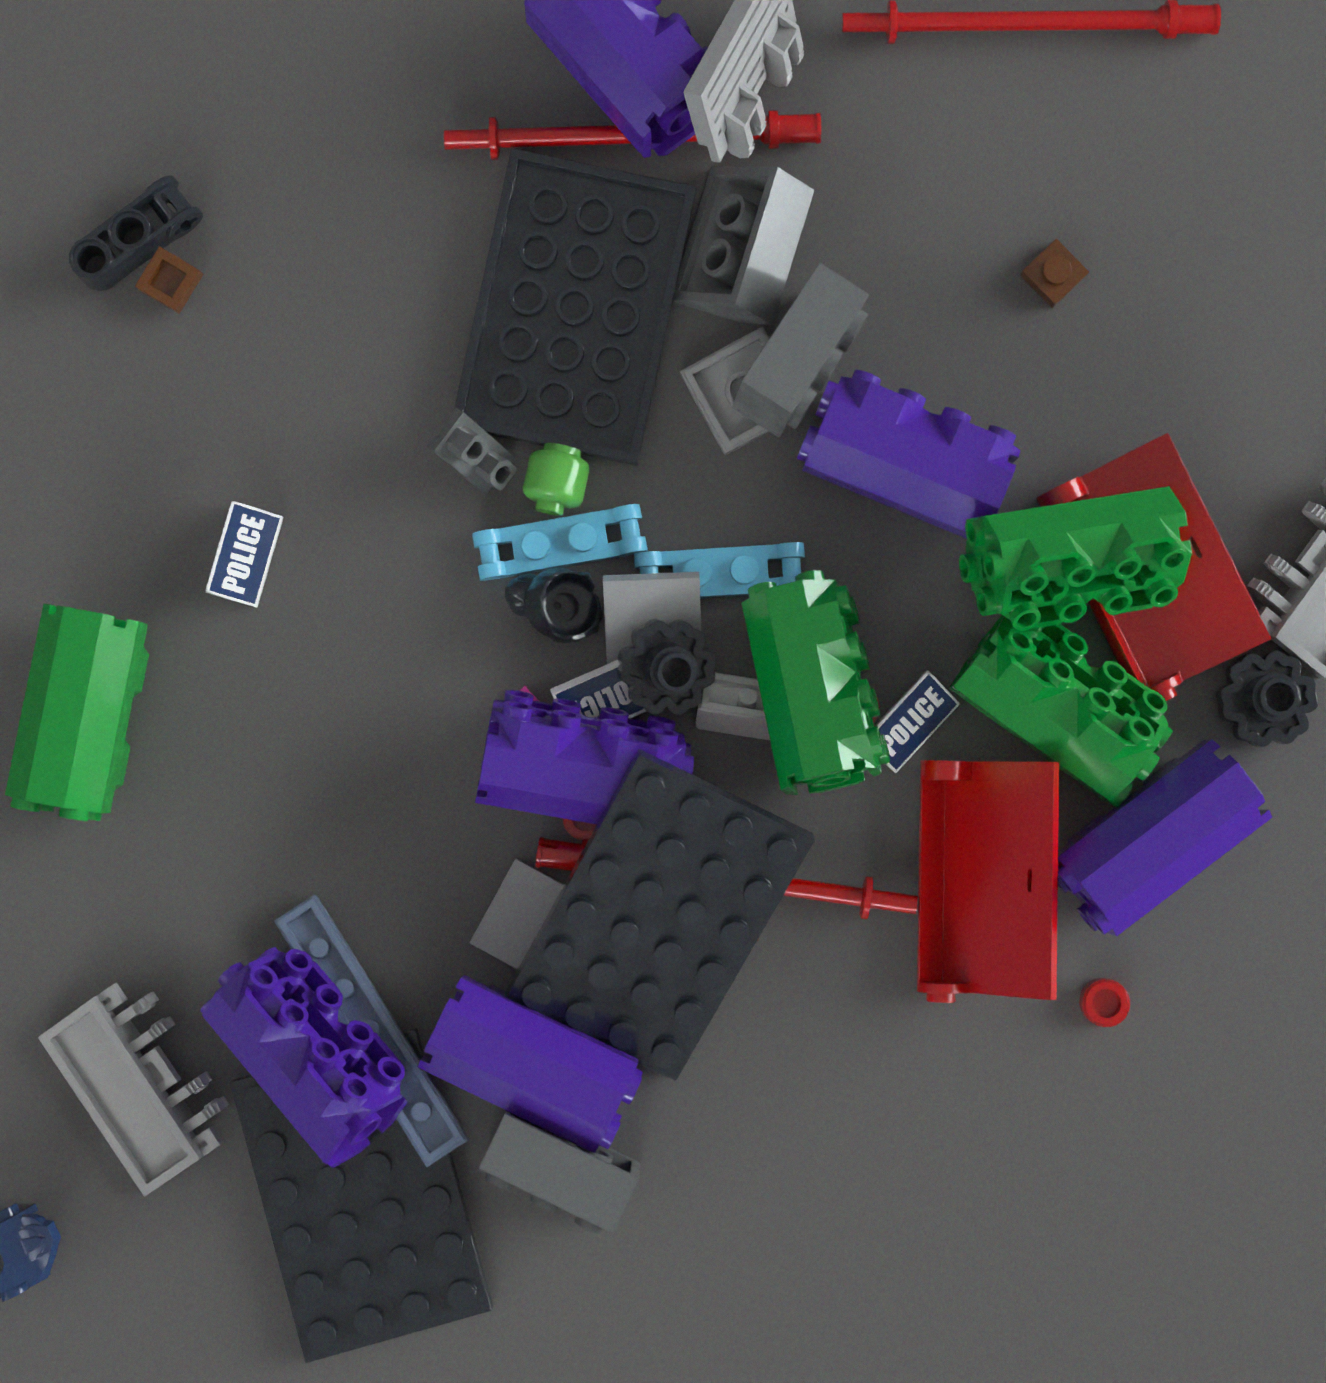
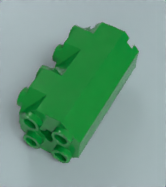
(1056, 558)
(812, 683)
(77, 713)
(1083, 716)

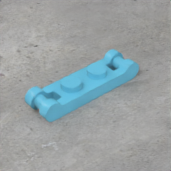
(559, 542)
(728, 569)

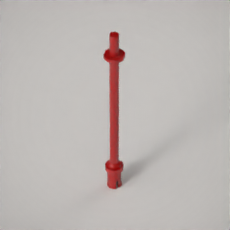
(1167, 20)
(778, 130)
(565, 854)

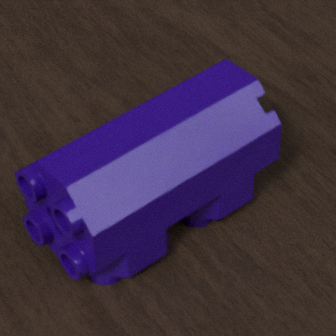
(626, 62)
(906, 456)
(563, 762)
(1159, 838)
(531, 1065)
(320, 1073)

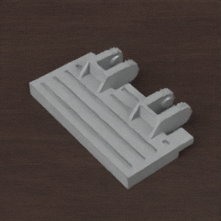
(751, 46)
(1303, 608)
(128, 1090)

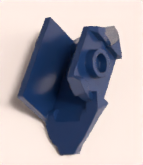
(27, 1249)

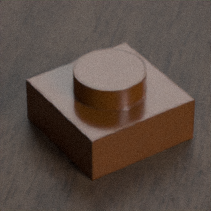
(1054, 273)
(169, 280)

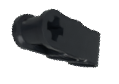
(147, 212)

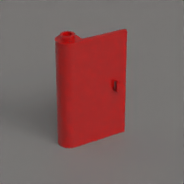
(1213, 608)
(988, 879)

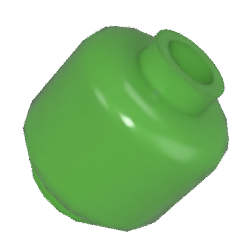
(556, 478)

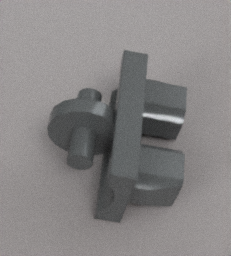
(473, 453)

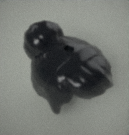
(573, 590)

